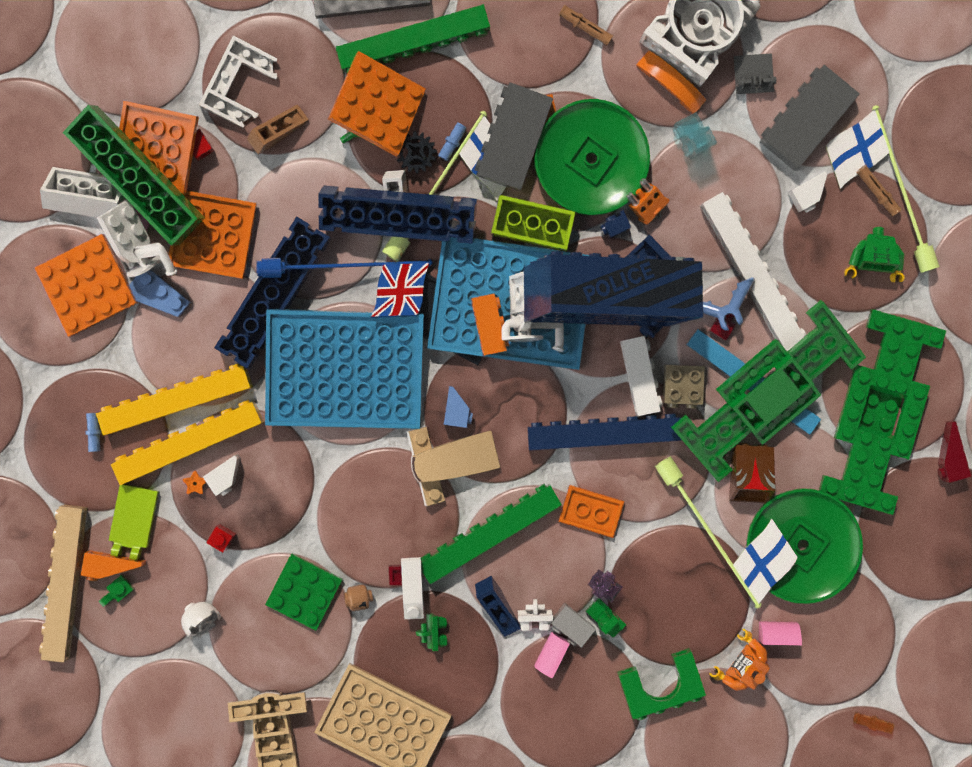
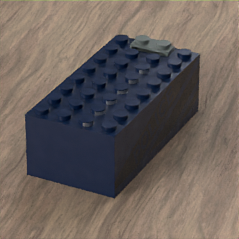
(613, 290)

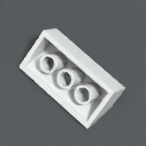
(79, 193)

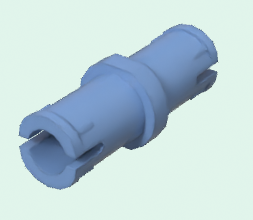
(452, 141)
(93, 432)

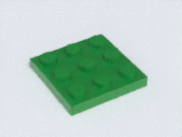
(303, 591)

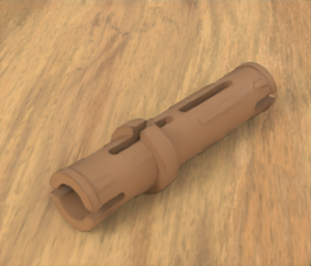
(586, 25)
(878, 190)

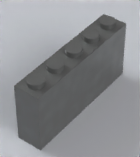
(808, 117)
(513, 136)

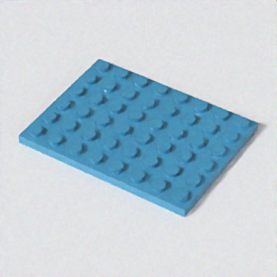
(482, 270)
(343, 369)

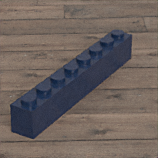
(602, 433)

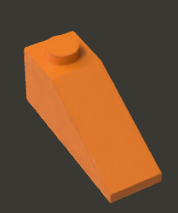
(101, 565)

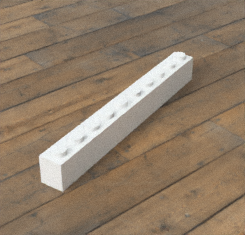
(748, 264)

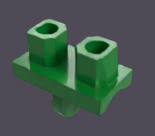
(429, 632)

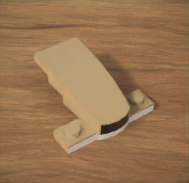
(449, 460)
(271, 725)

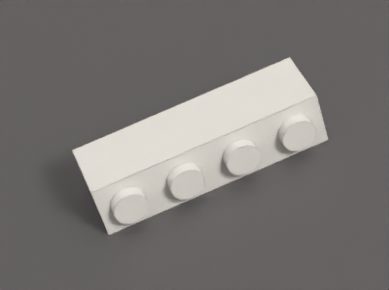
(640, 376)

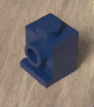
(615, 225)

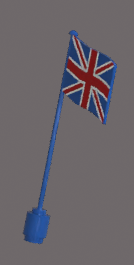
(397, 290)

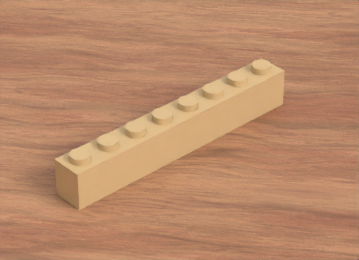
(63, 583)

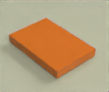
(591, 511)

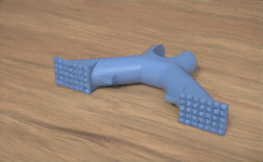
(733, 307)

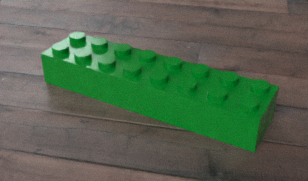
(133, 175)

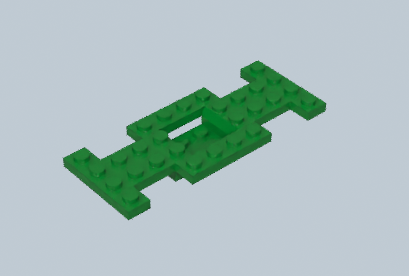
(775, 399)
(873, 407)

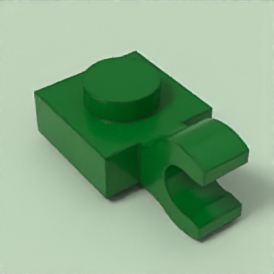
(117, 589)

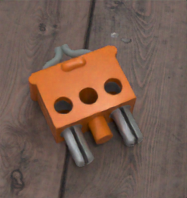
(648, 202)

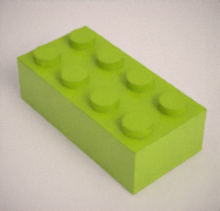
(533, 223)

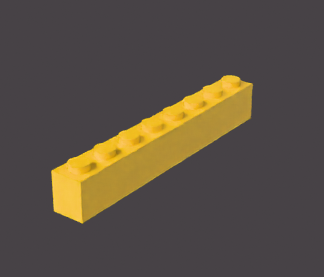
(174, 400)
(186, 443)

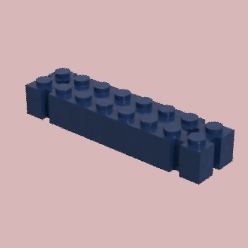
(397, 214)
(272, 293)

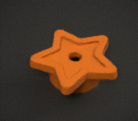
(194, 488)

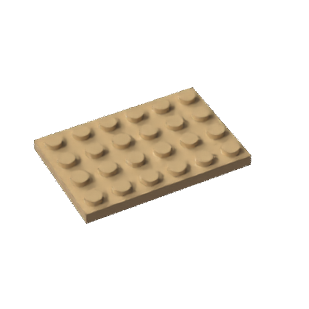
(382, 721)

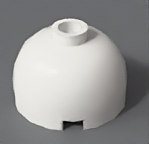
(199, 619)

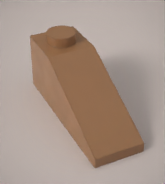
(276, 129)

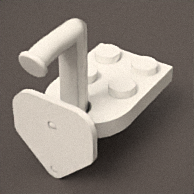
(132, 241)
(516, 285)

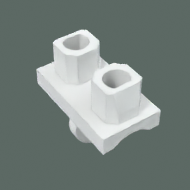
(535, 613)

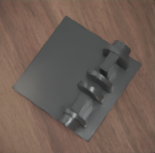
(754, 73)

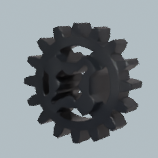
(408, 161)

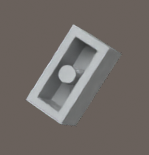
(572, 625)

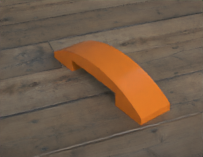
(672, 80)

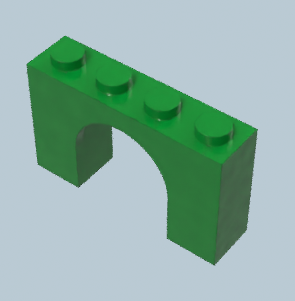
(688, 688)

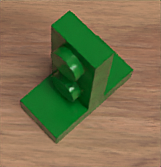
(606, 618)

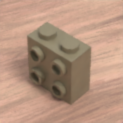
(683, 385)

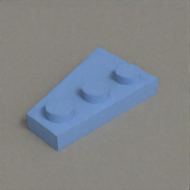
(157, 293)

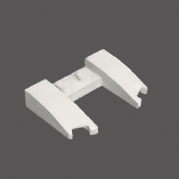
(215, 97)

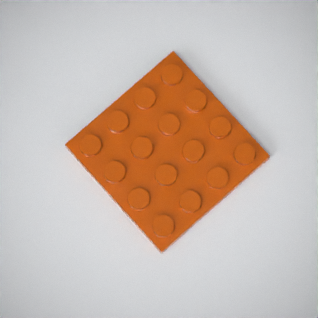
(377, 103)
(163, 137)
(220, 240)
(86, 285)

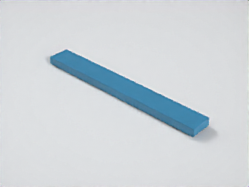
(730, 364)

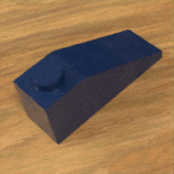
(496, 606)

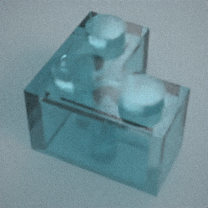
(694, 136)

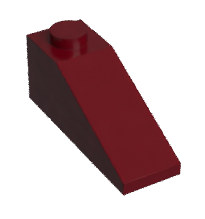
(952, 457)

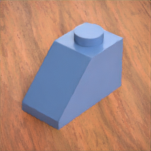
(456, 410)

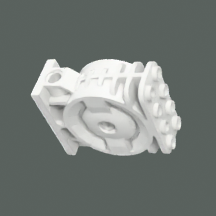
(679, 51)

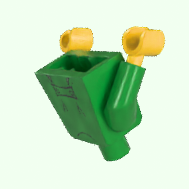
(878, 254)

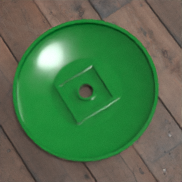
(597, 129)
(832, 540)

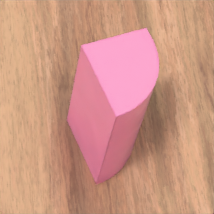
(779, 633)
(552, 654)

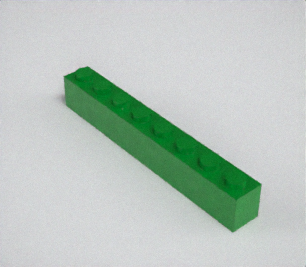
(418, 37)
(489, 533)

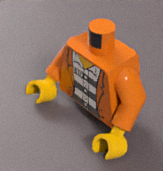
(748, 668)

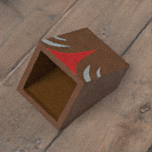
(752, 473)

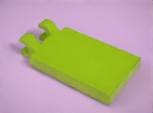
(132, 520)

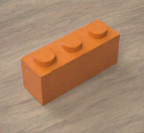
(489, 324)

